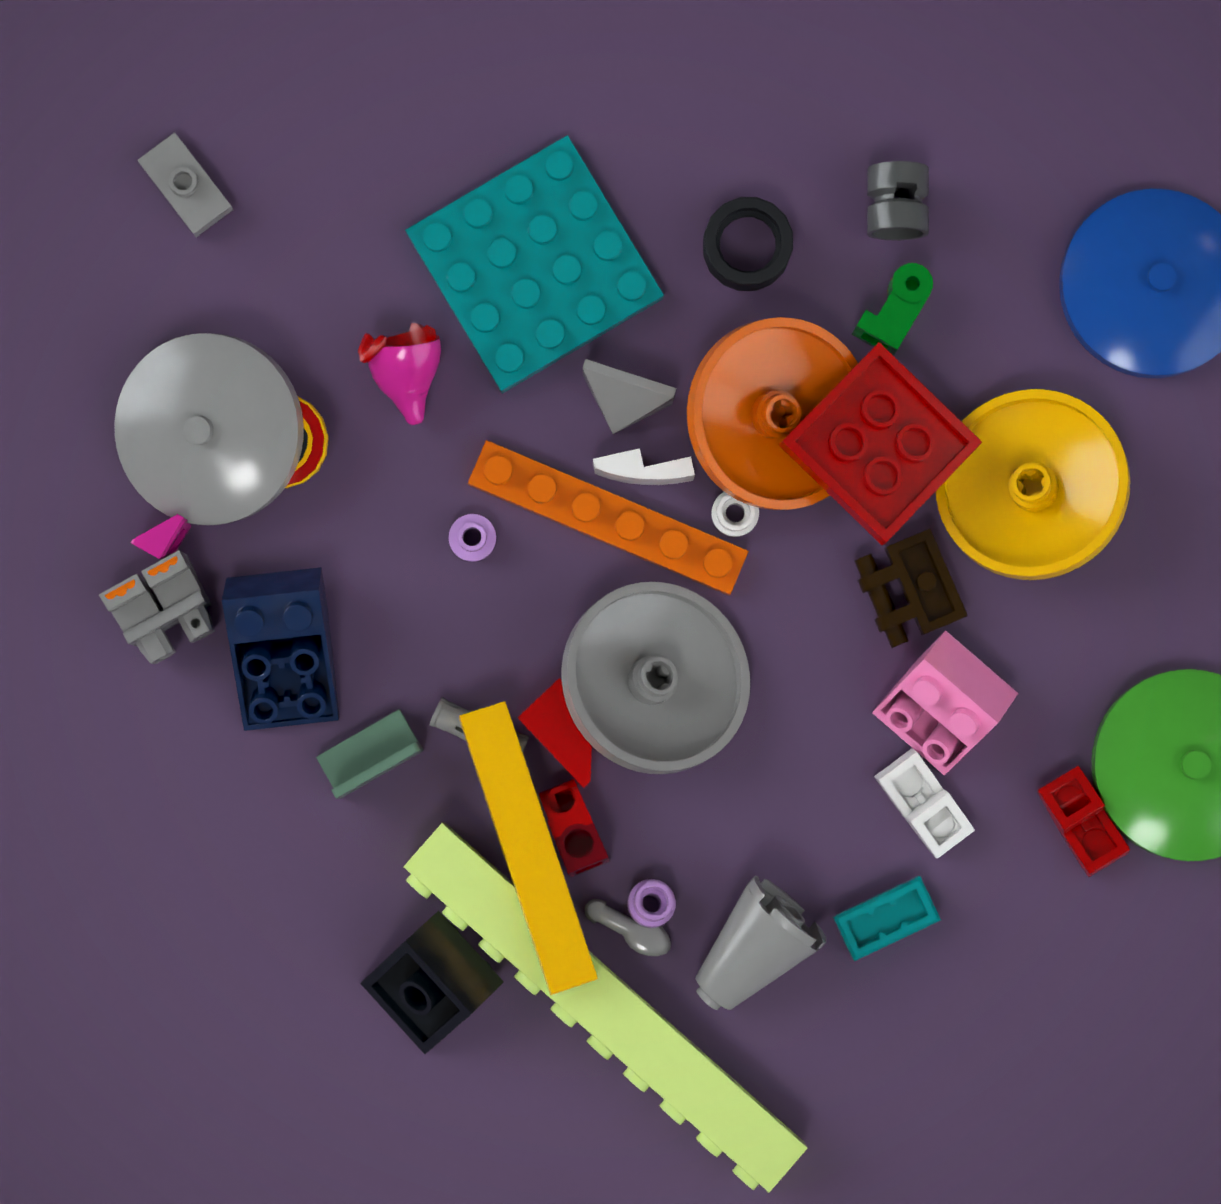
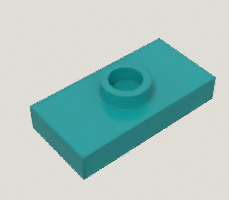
(886, 918)

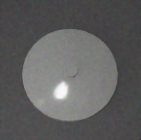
(209, 428)
(655, 678)

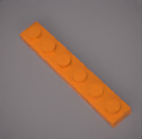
(607, 518)

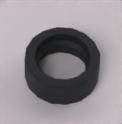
(763, 211)

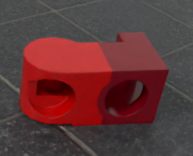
(573, 828)

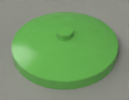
(1162, 764)

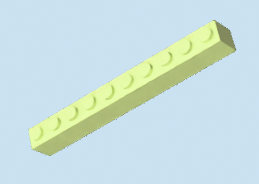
(613, 1015)

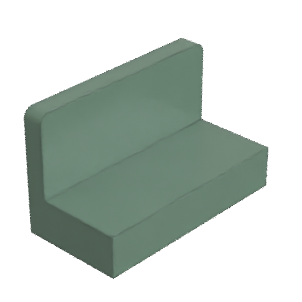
(369, 754)

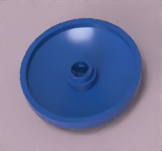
(1146, 283)

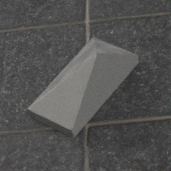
(625, 396)

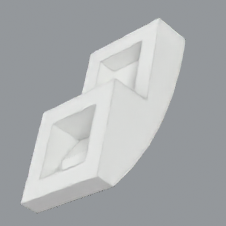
(629, 468)
(924, 803)

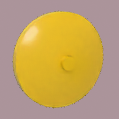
(1038, 487)

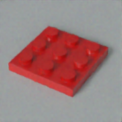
(880, 444)

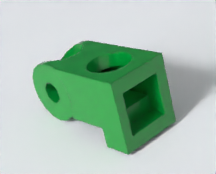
(906, 297)

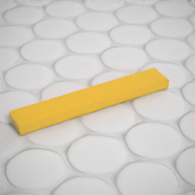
(528, 848)

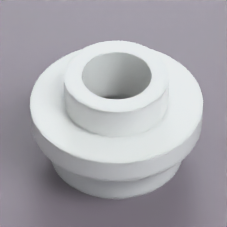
(730, 528)

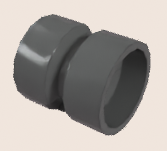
(903, 216)

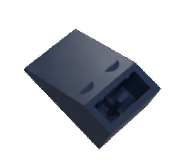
(281, 648)

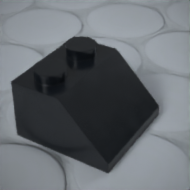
(432, 982)

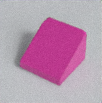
(163, 538)

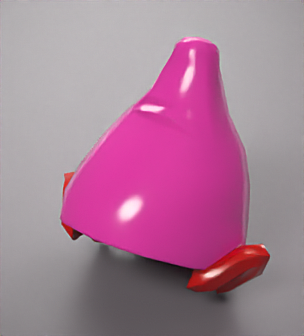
(404, 367)

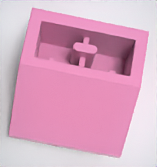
(945, 703)

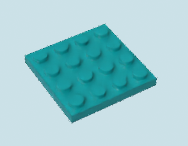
(534, 264)

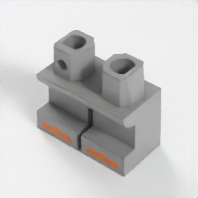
(142, 615)

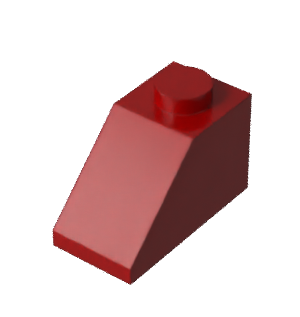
(554, 727)

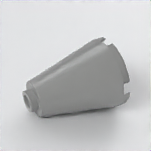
(756, 945)

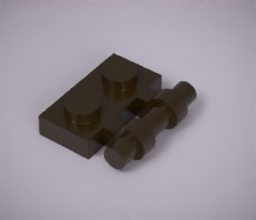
(925, 584)

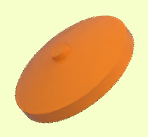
(752, 397)

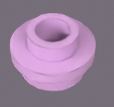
(483, 548)
(661, 893)

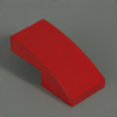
(1083, 821)

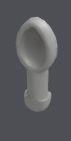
(639, 938)

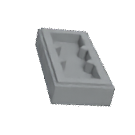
(185, 184)

